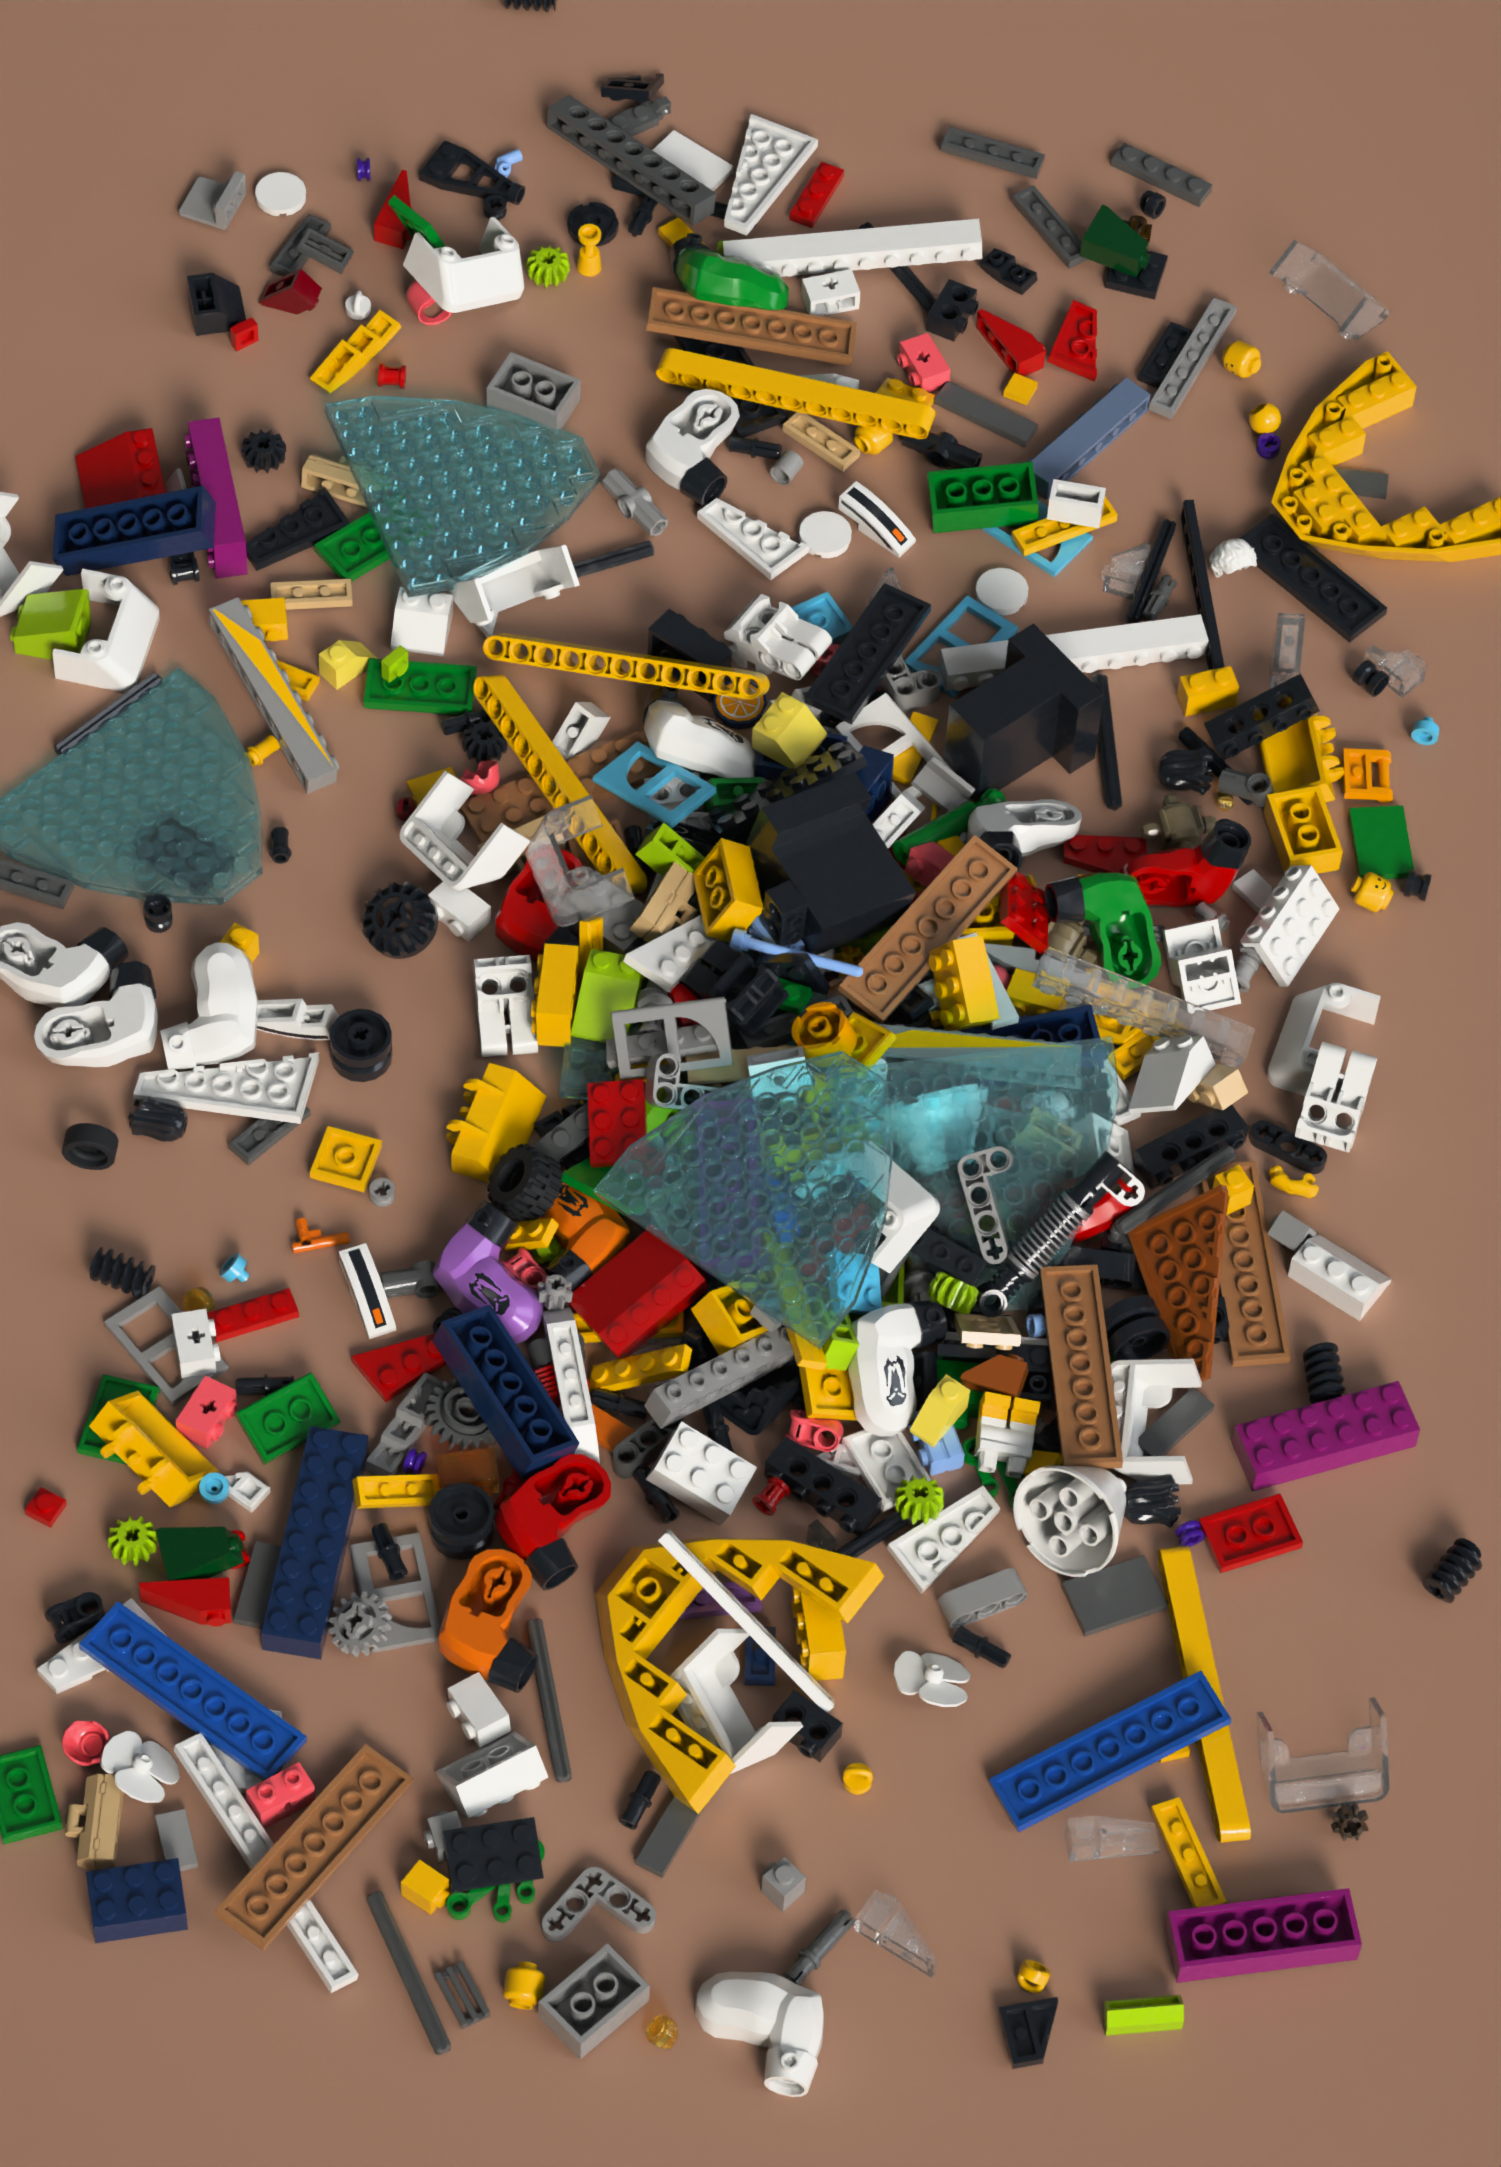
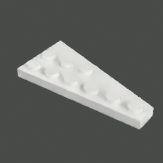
(765, 168)
(237, 1088)

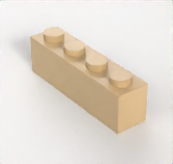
(725, 1075)

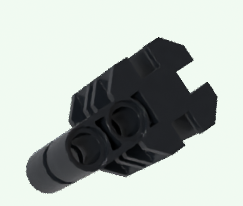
(749, 989)

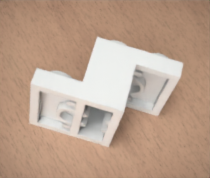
(1201, 964)

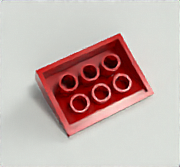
(120, 469)
(637, 1294)

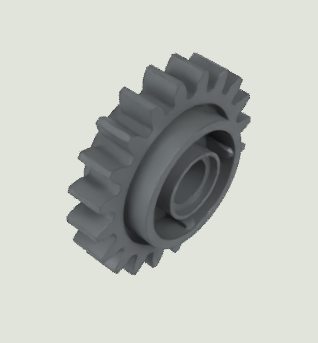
(456, 1418)

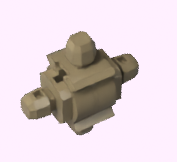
(1178, 825)
(1070, 940)

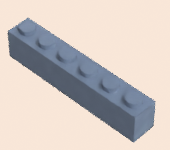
(1089, 435)

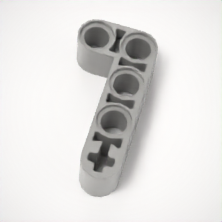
(913, 689)
(670, 1082)
(990, 1206)

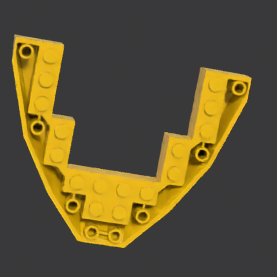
(1329, 513)
(648, 1597)

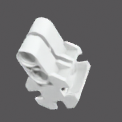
(785, 641)
(490, 1008)
(1322, 1092)

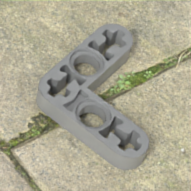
(597, 1895)

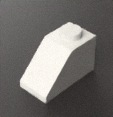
(580, 729)

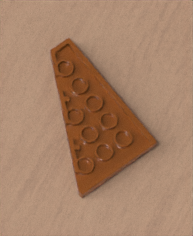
(1182, 1272)

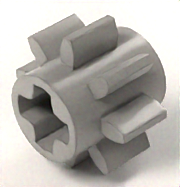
(554, 1292)

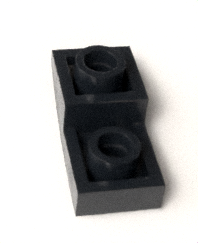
(1004, 269)

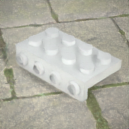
(1291, 922)

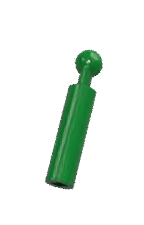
(945, 826)

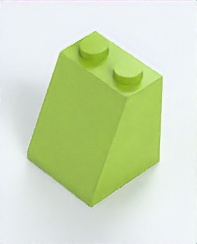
(51, 622)

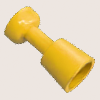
(589, 255)

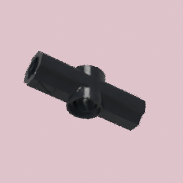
(944, 450)

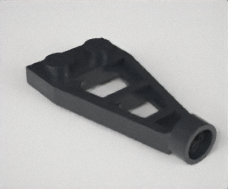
(448, 159)

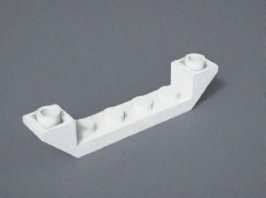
(898, 817)
(571, 1379)

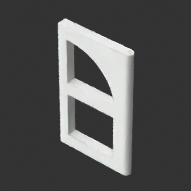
(886, 713)

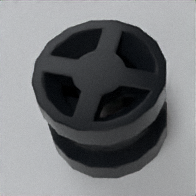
(1417, 885)

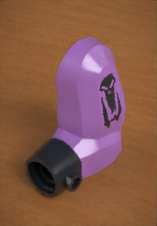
(476, 1278)

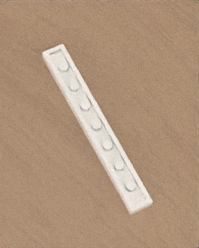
(746, 1620)

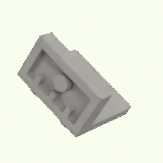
(214, 201)

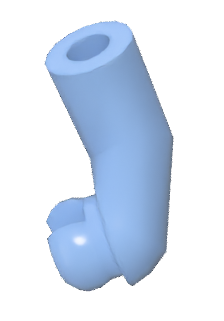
(504, 162)

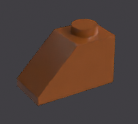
(998, 1375)

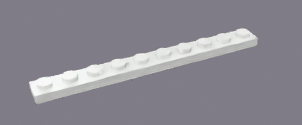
(253, 1844)

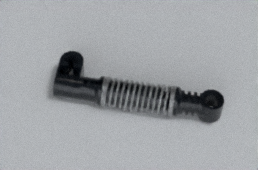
(1074, 1207)

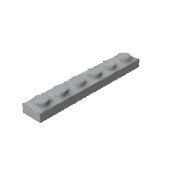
(1192, 358)

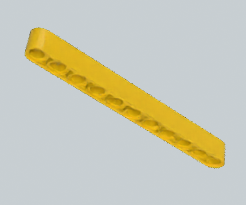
(796, 393)
(637, 662)
(553, 774)
(1196, 1655)

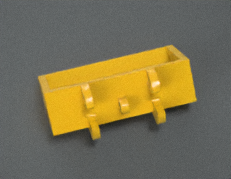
(1299, 757)
(498, 1119)
(151, 1448)

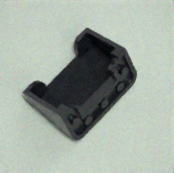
(755, 1404)

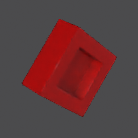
(244, 334)
(45, 1507)

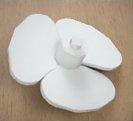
(927, 1677)
(136, 1764)

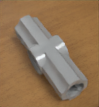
(635, 502)

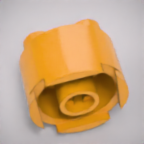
(824, 1031)

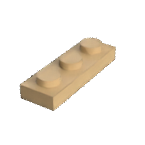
(821, 440)
(314, 593)

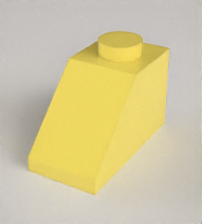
(343, 662)
(940, 1410)

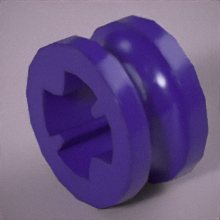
(363, 169)
(1268, 438)
(414, 1462)
(1190, 1533)

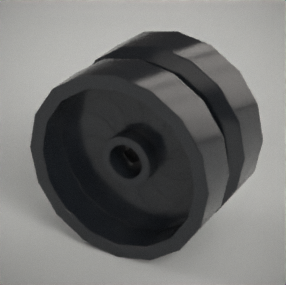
(361, 1045)
(1135, 1329)
(461, 1521)

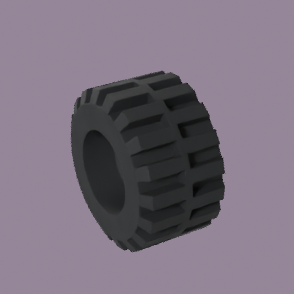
(525, 1183)

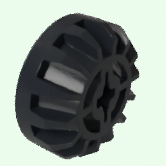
(405, 936)

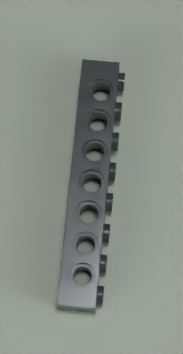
(631, 160)

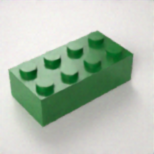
(983, 497)

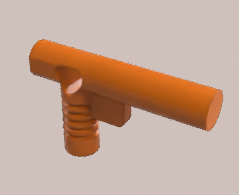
(315, 1238)

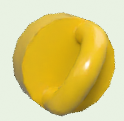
(857, 1778)
(1035, 1973)

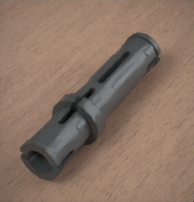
(810, 1958)

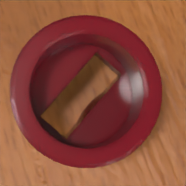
(404, 815)

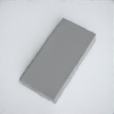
(177, 1838)

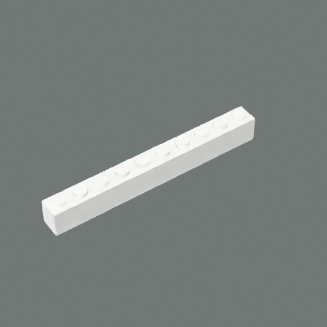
(863, 248)
(1087, 649)

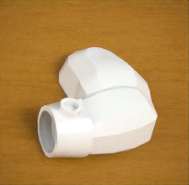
(224, 1009)
(767, 2014)

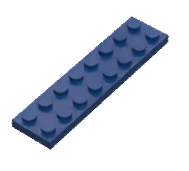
(192, 1692)
(1109, 1751)

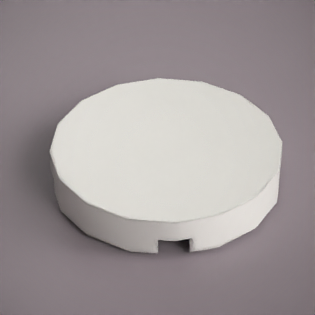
(280, 194)
(826, 534)
(1002, 590)

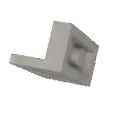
(942, 785)

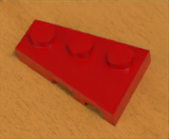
(1076, 342)
(1102, 852)
(399, 1365)

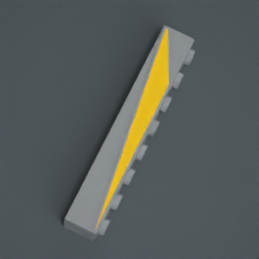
(273, 695)
(929, 1043)

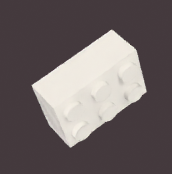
(701, 1473)

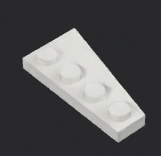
(759, 545)
(671, 954)
(934, 1546)
(75, 1667)

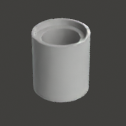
(786, 467)

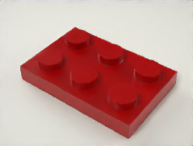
(1025, 912)
(615, 1119)
(1250, 1533)

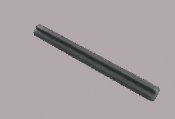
(1174, 1190)
(549, 1701)
(408, 1973)

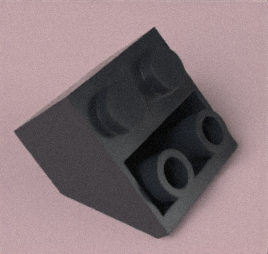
(214, 303)
(1039, 1378)

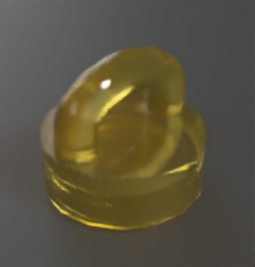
(198, 1299)
(662, 2031)

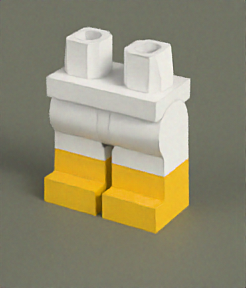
(1004, 1441)

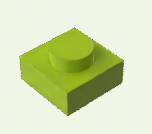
(395, 664)

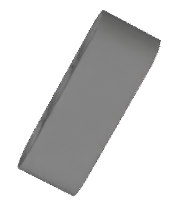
(983, 1598)

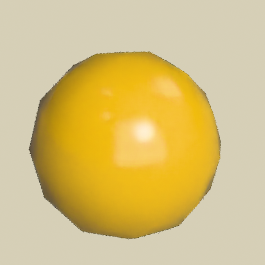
(1265, 418)

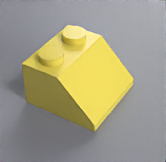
(788, 732)

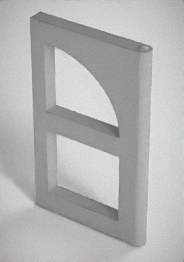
(708, 1012)
(143, 1360)
(400, 1635)

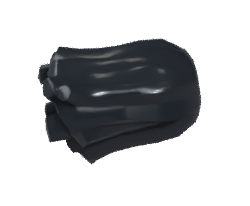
(1186, 770)
(158, 1120)
(1152, 1502)

